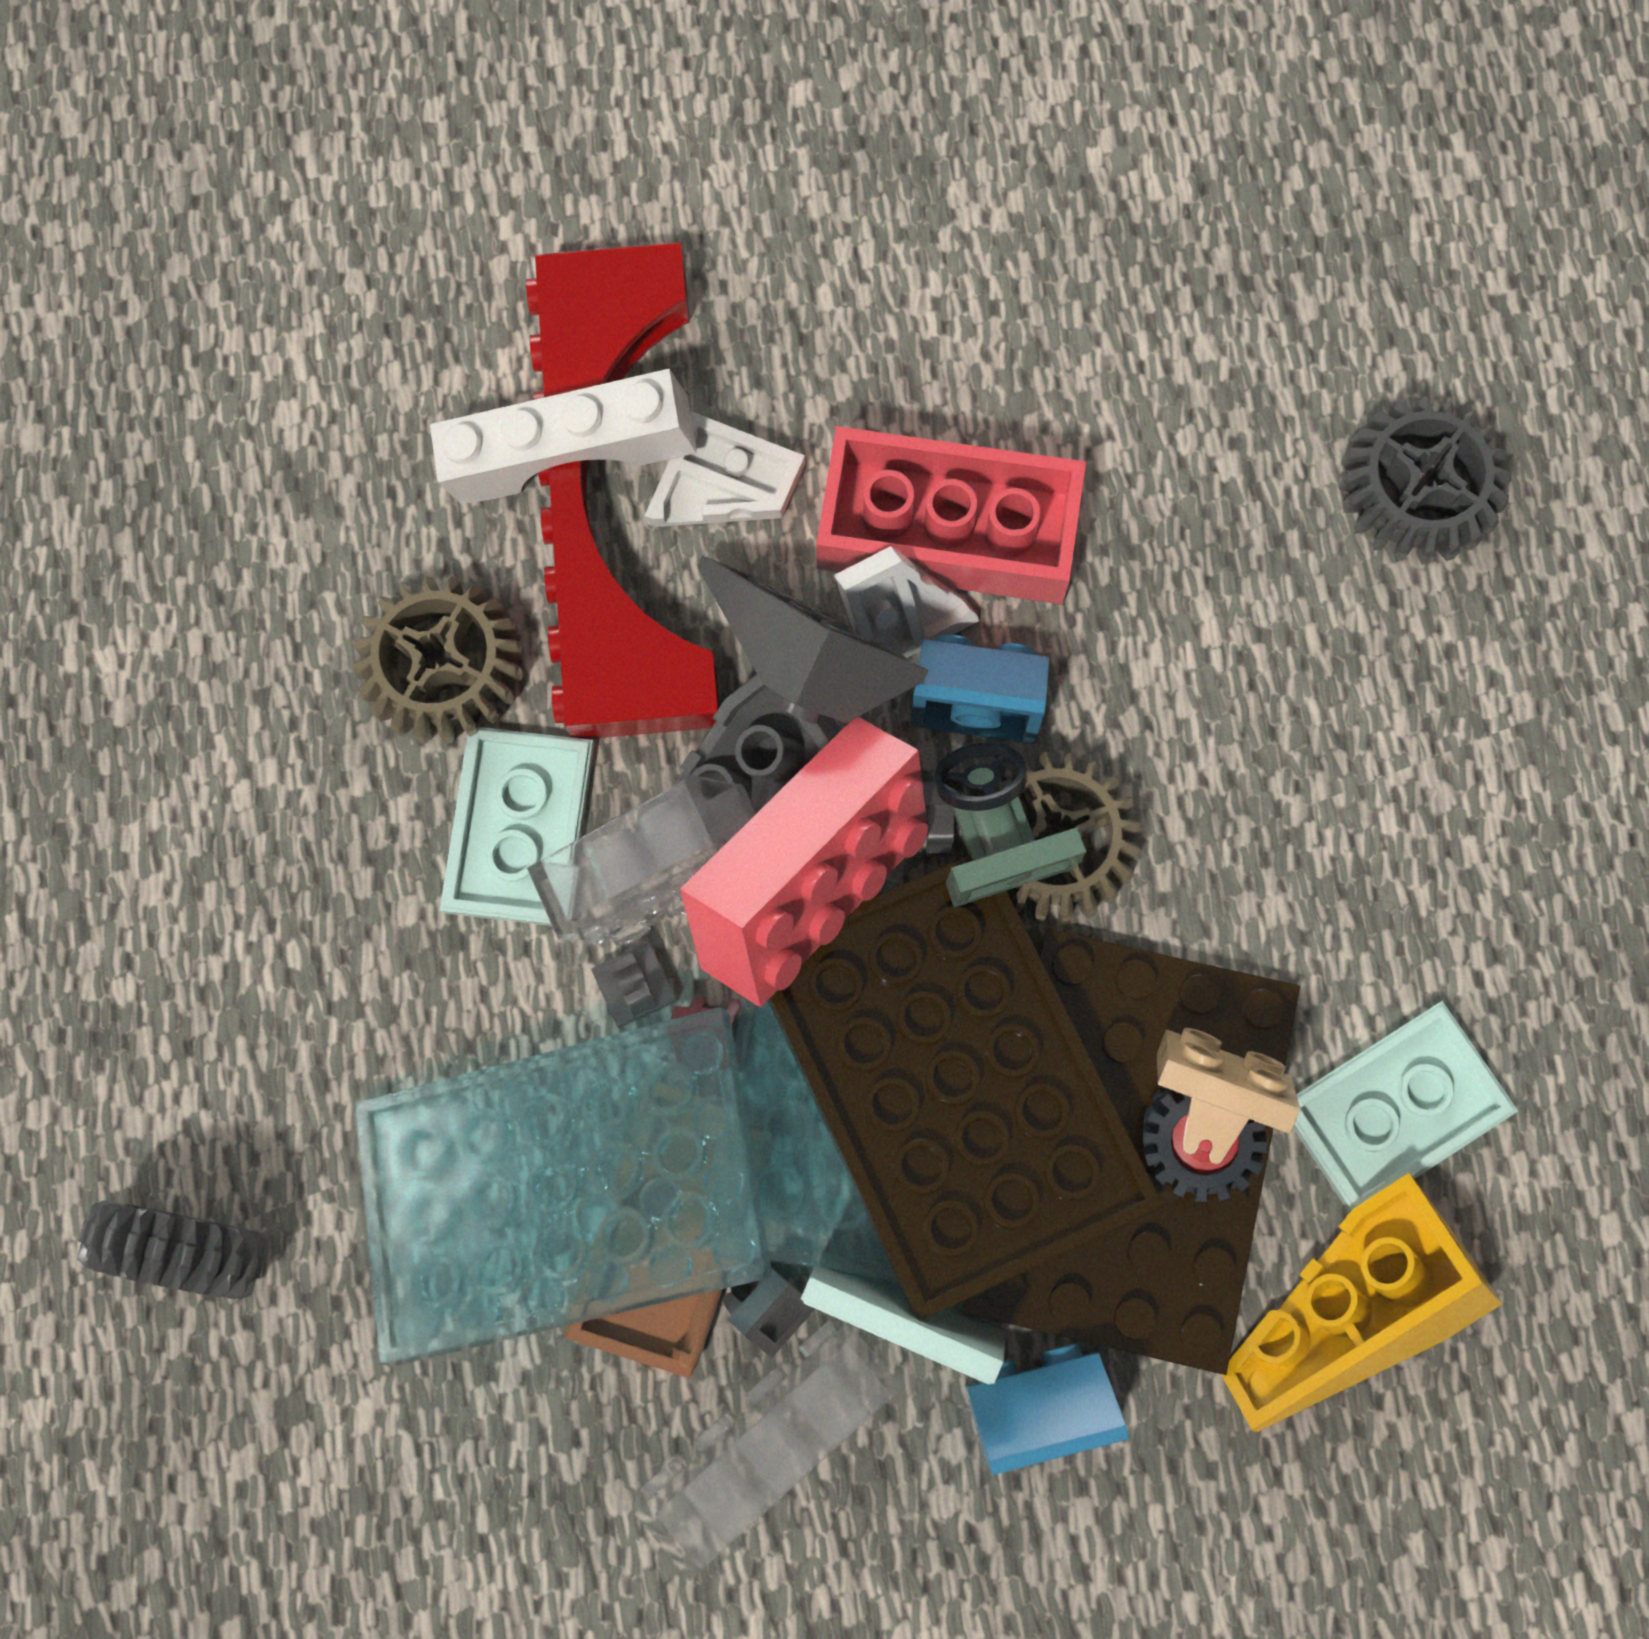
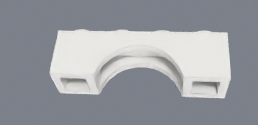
(621, 420)

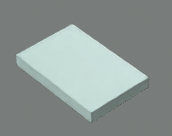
(513, 808)
(1399, 1107)
(881, 1309)

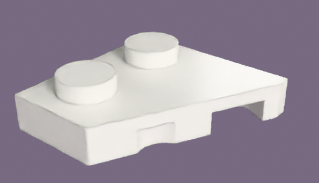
(726, 480)
(900, 602)

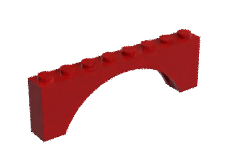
(616, 662)

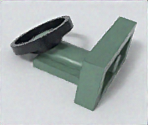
(997, 828)

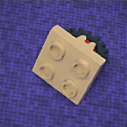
(1212, 1117)

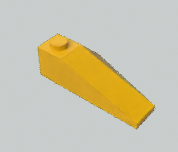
(1369, 1302)

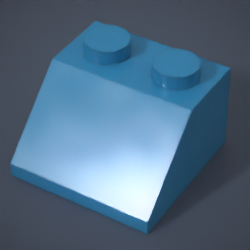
(981, 689)
(1045, 1410)

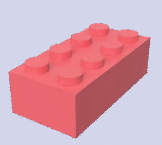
(955, 510)
(807, 861)

